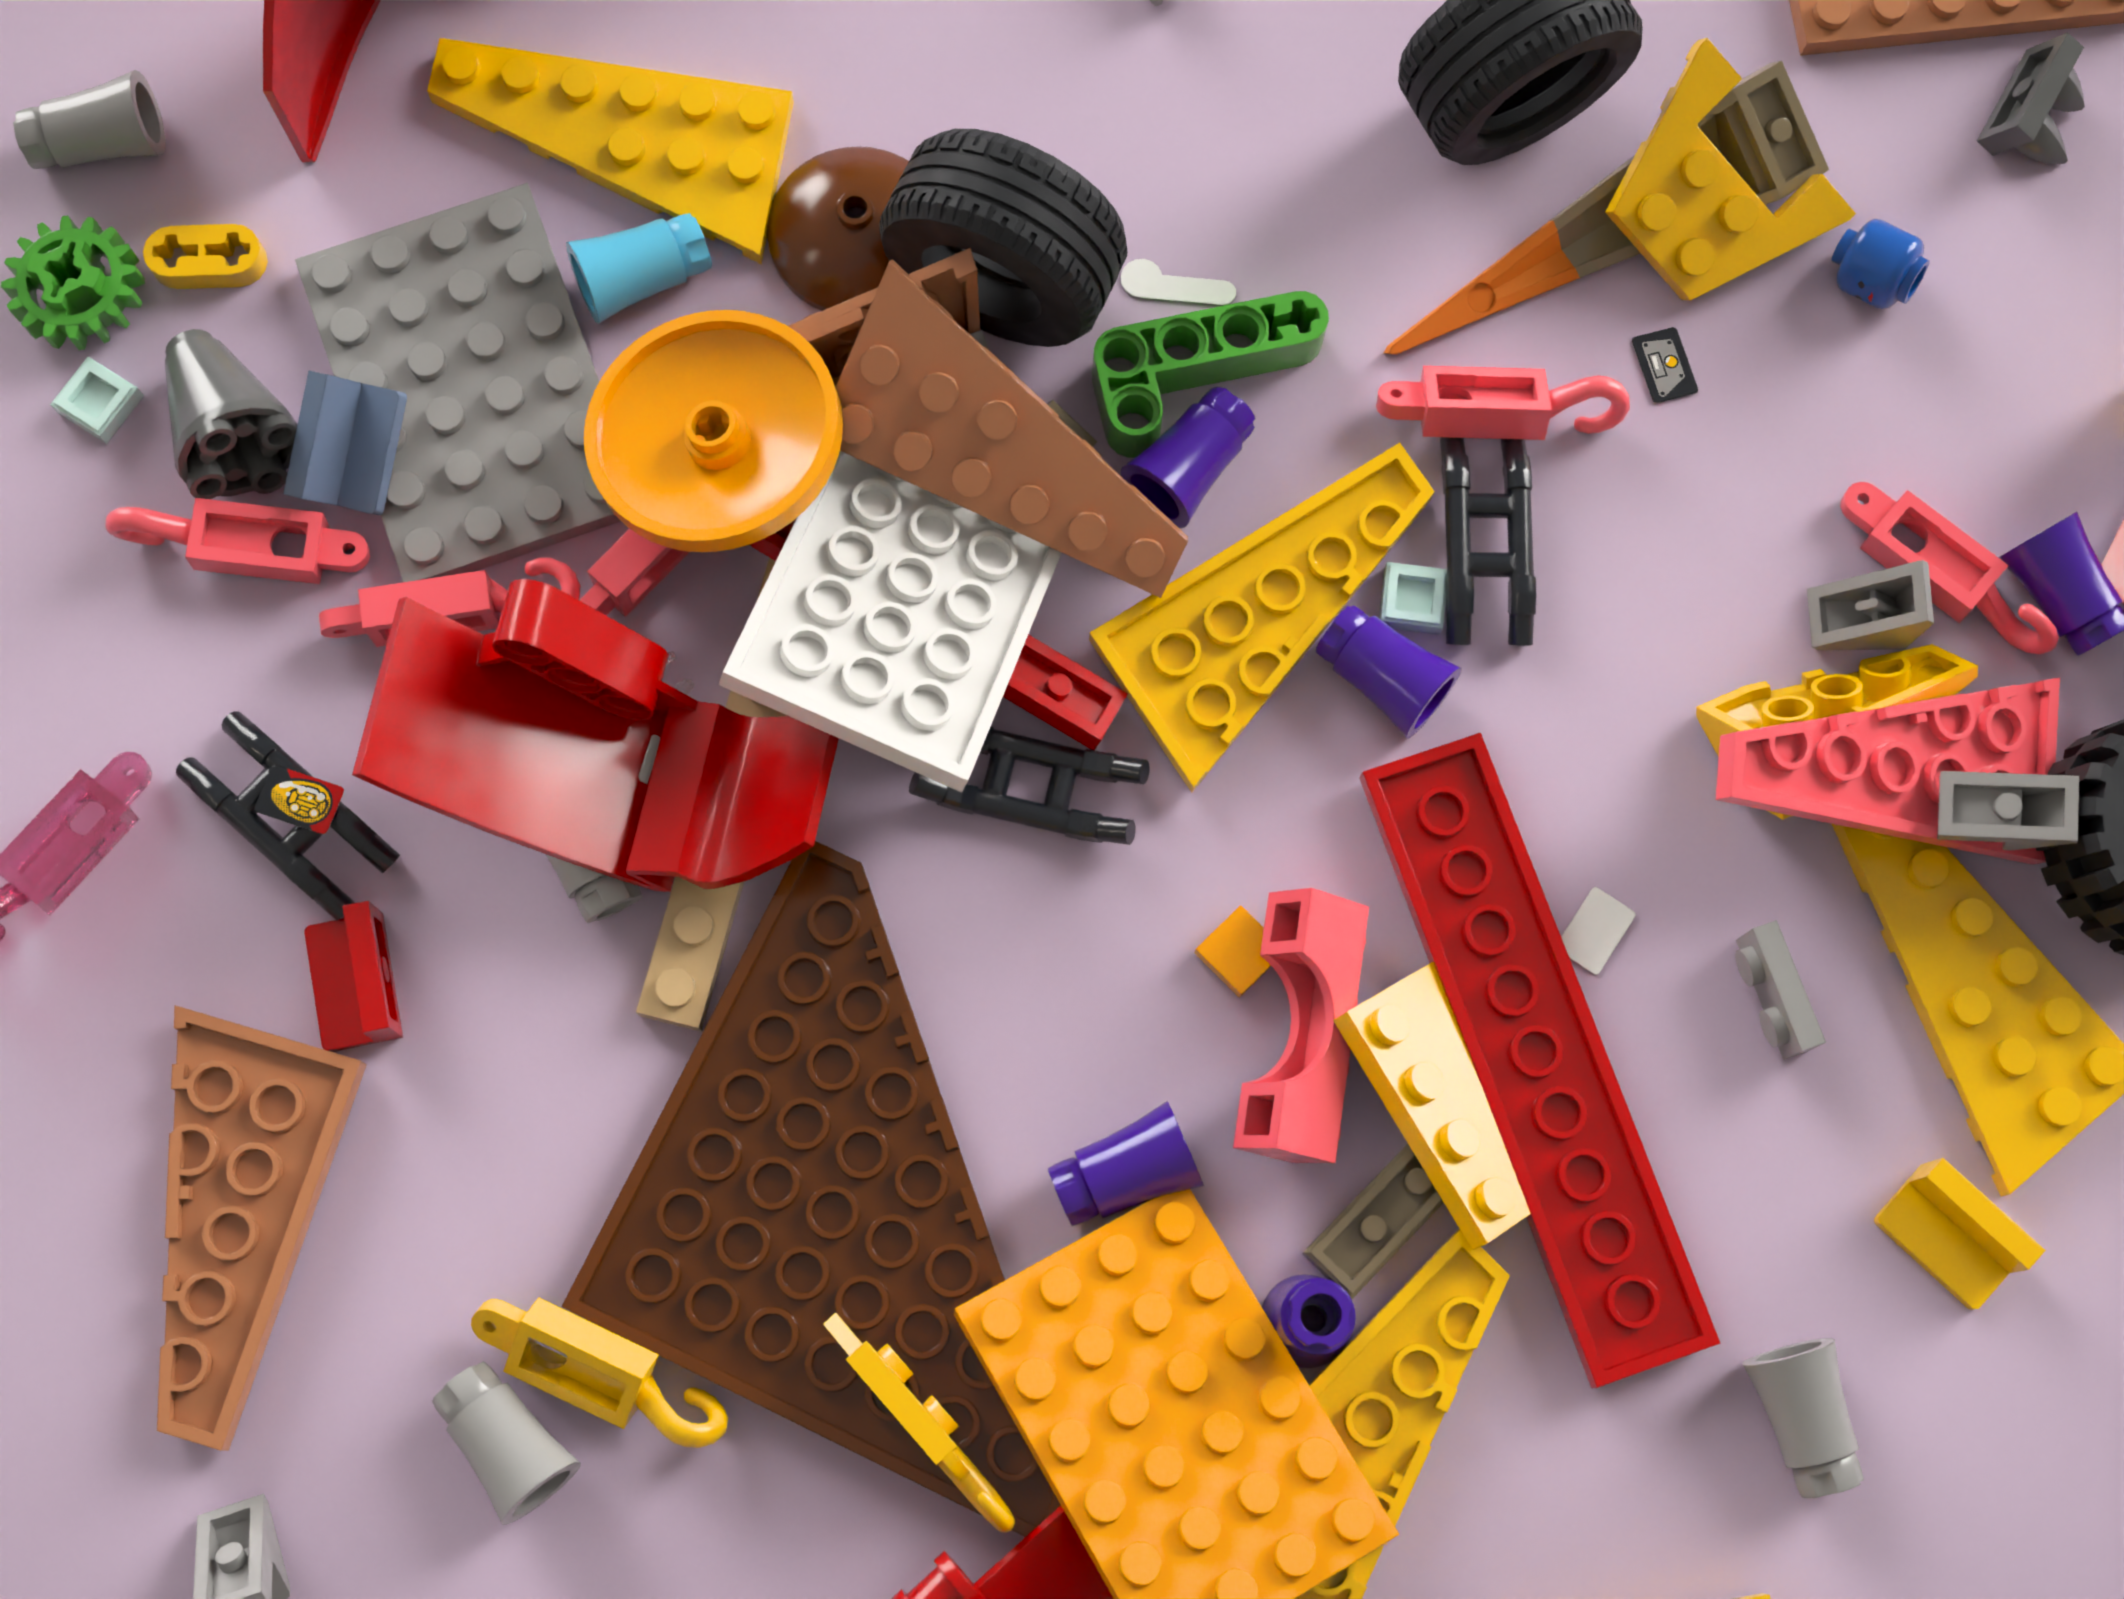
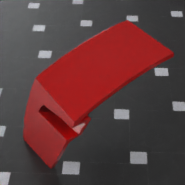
(547, 737)

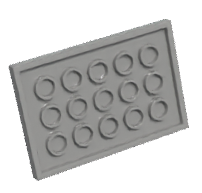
(494, 377)

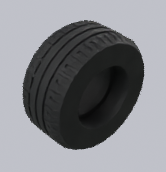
(1034, 226)

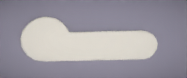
(1145, 280)

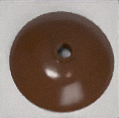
(810, 238)

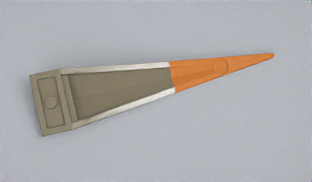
(1755, 129)

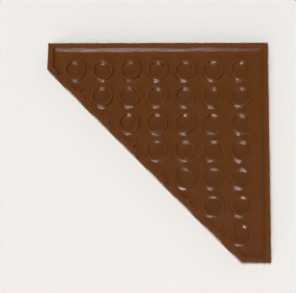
(810, 1182)

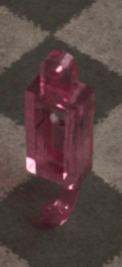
(51, 858)

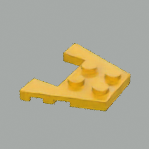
(1693, 208)

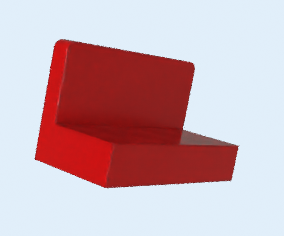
(353, 979)

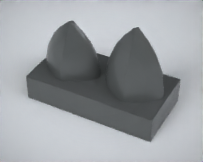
(2039, 84)

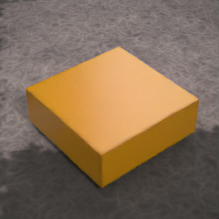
(1234, 951)

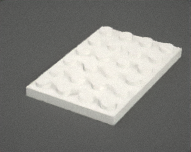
(893, 621)

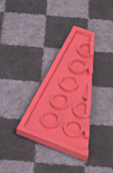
(1885, 763)

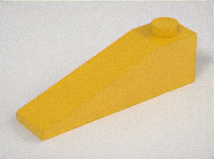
(1880, 682)

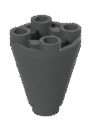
(224, 421)

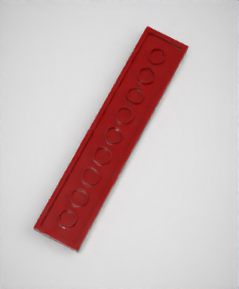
(1539, 1061)

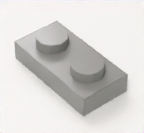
(1786, 1011)

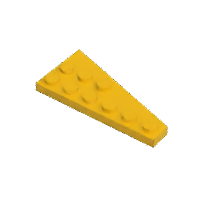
(637, 131)
(1246, 617)
(1996, 1010)
(1400, 1380)

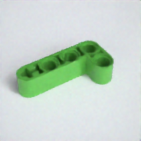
(1212, 362)

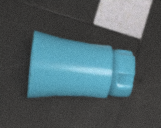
(637, 263)

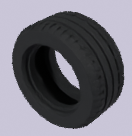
(1513, 70)

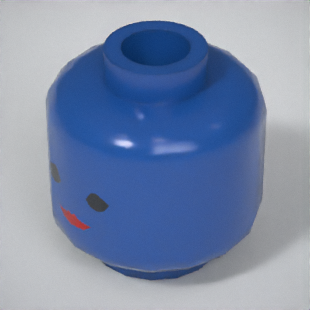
(1880, 264)

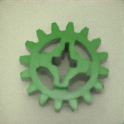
(73, 282)

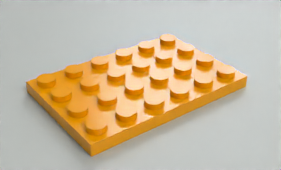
(1173, 1415)

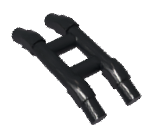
(1464, 564)
(1054, 813)
(284, 851)

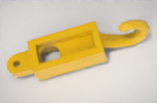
(600, 1372)

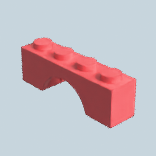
(1318, 953)

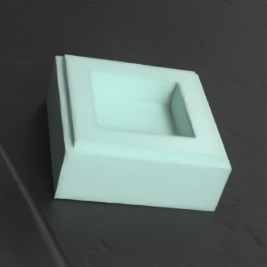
(97, 400)
(1413, 597)

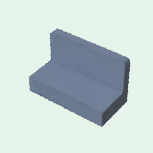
(345, 443)

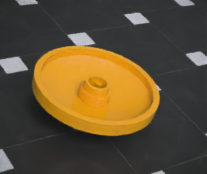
(713, 430)

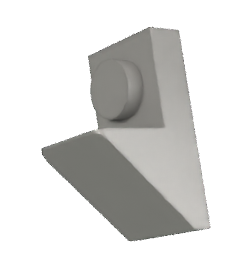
(2008, 808)
(239, 1553)

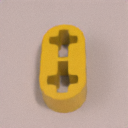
(205, 256)

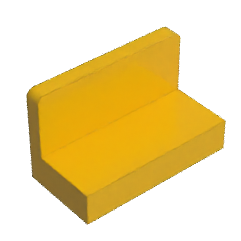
(1956, 1233)

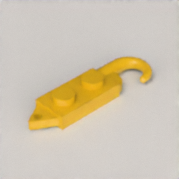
(925, 1422)

